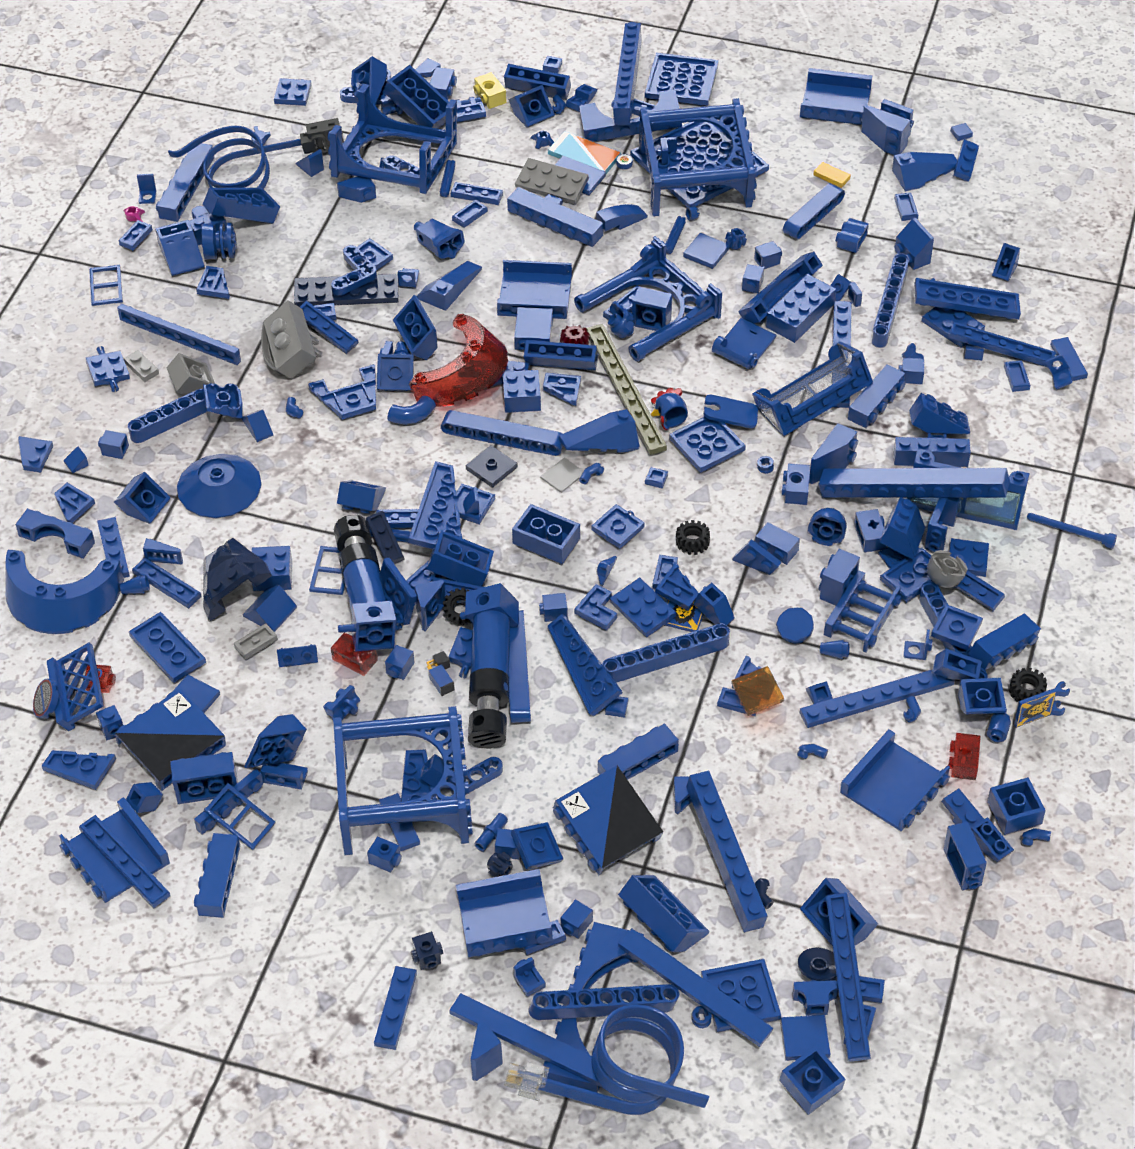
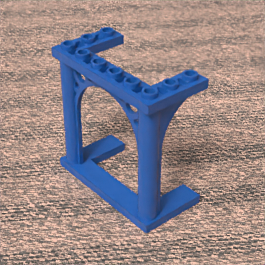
(373, 120)
(738, 177)
(449, 810)

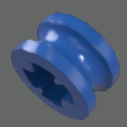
(765, 469)
(696, 1019)

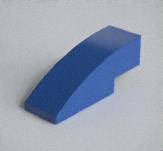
(620, 216)

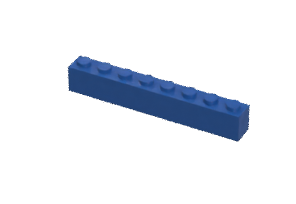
(726, 851)

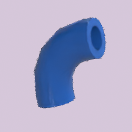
(413, 413)

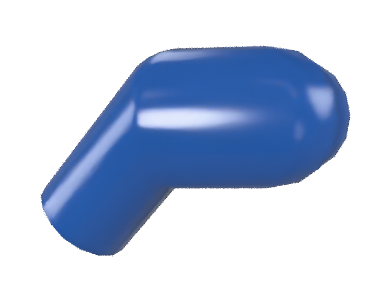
(589, 471)

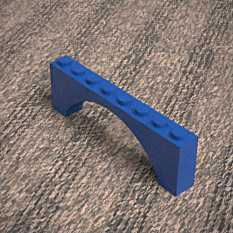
(596, 960)

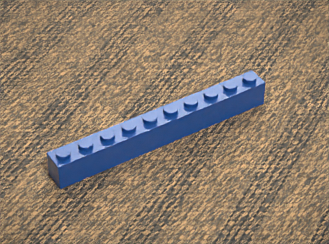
(627, 74)
(914, 483)

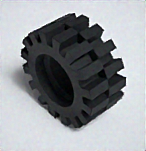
(693, 545)
(449, 605)
(1029, 677)

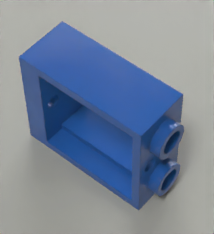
(964, 856)

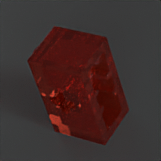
(345, 654)
(965, 756)

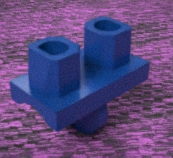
(389, 106)
(345, 703)

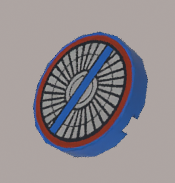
(45, 698)

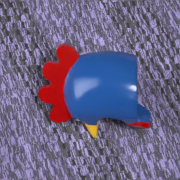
(670, 407)

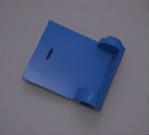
(744, 343)

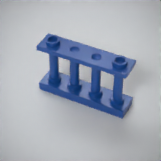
(849, 598)

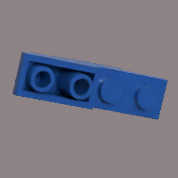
(987, 835)

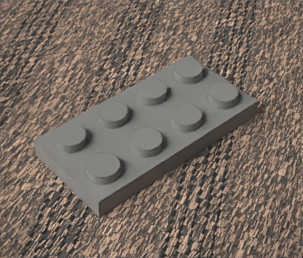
(551, 179)

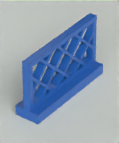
(65, 706)

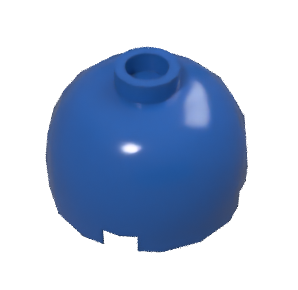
(827, 526)

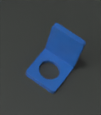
(146, 187)
(408, 277)
(841, 285)
(1061, 374)
(923, 647)

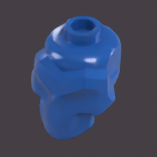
(620, 320)

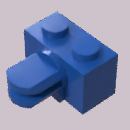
(201, 216)

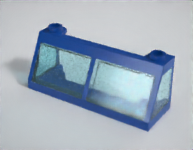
(993, 511)

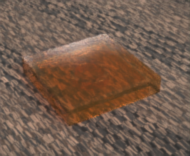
(757, 690)

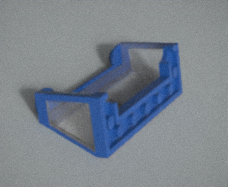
(816, 390)

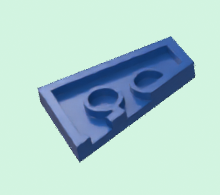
(79, 768)

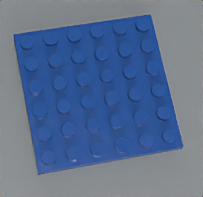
(698, 148)

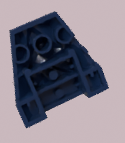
(227, 570)

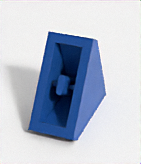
(312, 163)
(1006, 262)
(258, 425)
(681, 794)

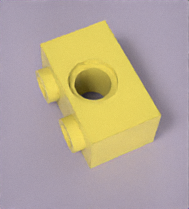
(490, 90)

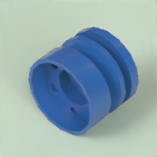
(218, 241)

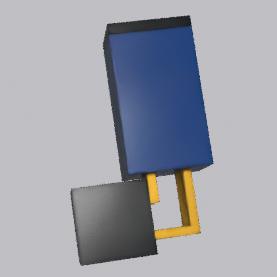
(439, 675)

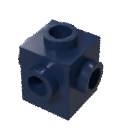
(426, 951)

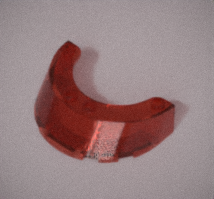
(473, 370)

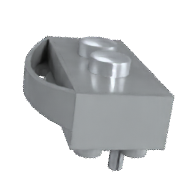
(287, 341)

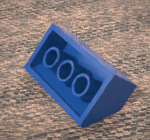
(662, 912)

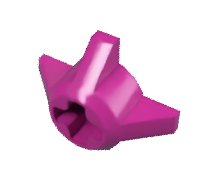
(133, 213)

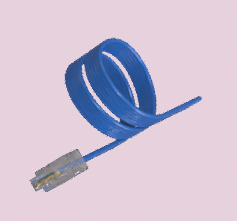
(650, 1093)

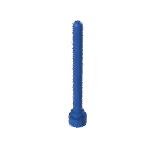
(1106, 539)

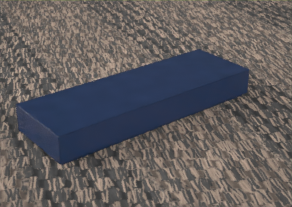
(384, 537)

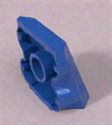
(223, 400)

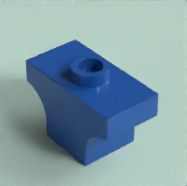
(815, 995)

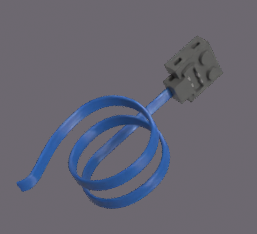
(311, 141)

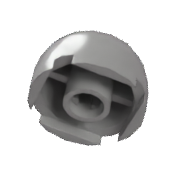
(946, 570)

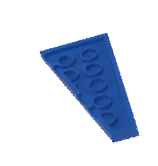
(437, 509)

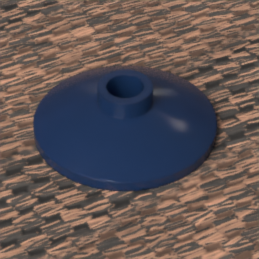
(817, 964)

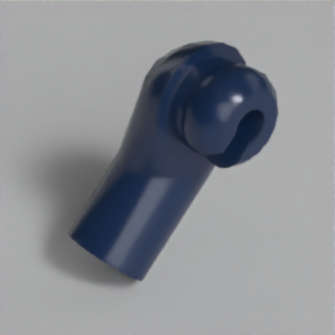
(761, 885)

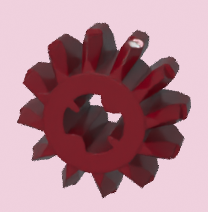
(575, 335)

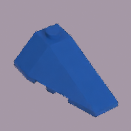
(917, 168)

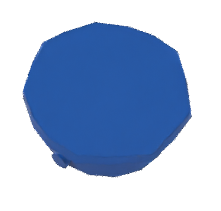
(795, 625)

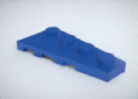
(412, 785)

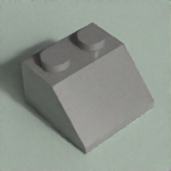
(188, 374)

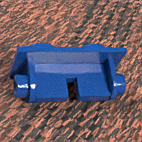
(297, 655)

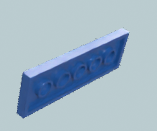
(967, 298)

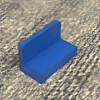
(284, 775)

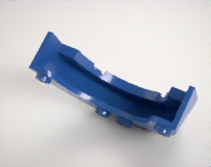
(64, 606)

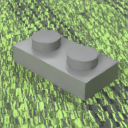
(141, 366)
(255, 641)

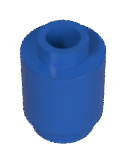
(999, 727)

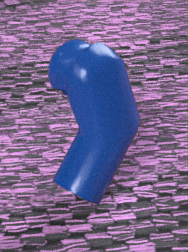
(560, 104)
(292, 409)
(913, 711)
(814, 749)
(1035, 833)

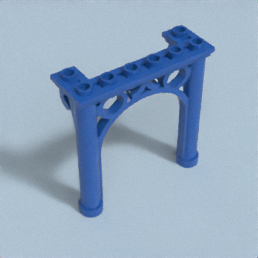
(655, 262)

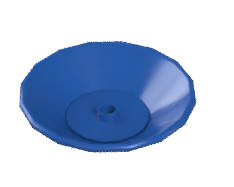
(219, 485)

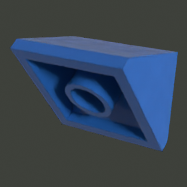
(429, 601)
(271, 608)
(486, 1051)

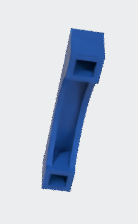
(758, 306)

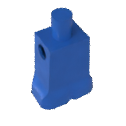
(439, 238)

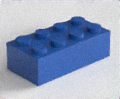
(417, 98)
(801, 308)

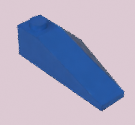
(372, 73)
(448, 287)
(611, 431)

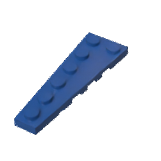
(589, 675)

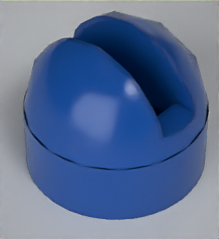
(691, 213)

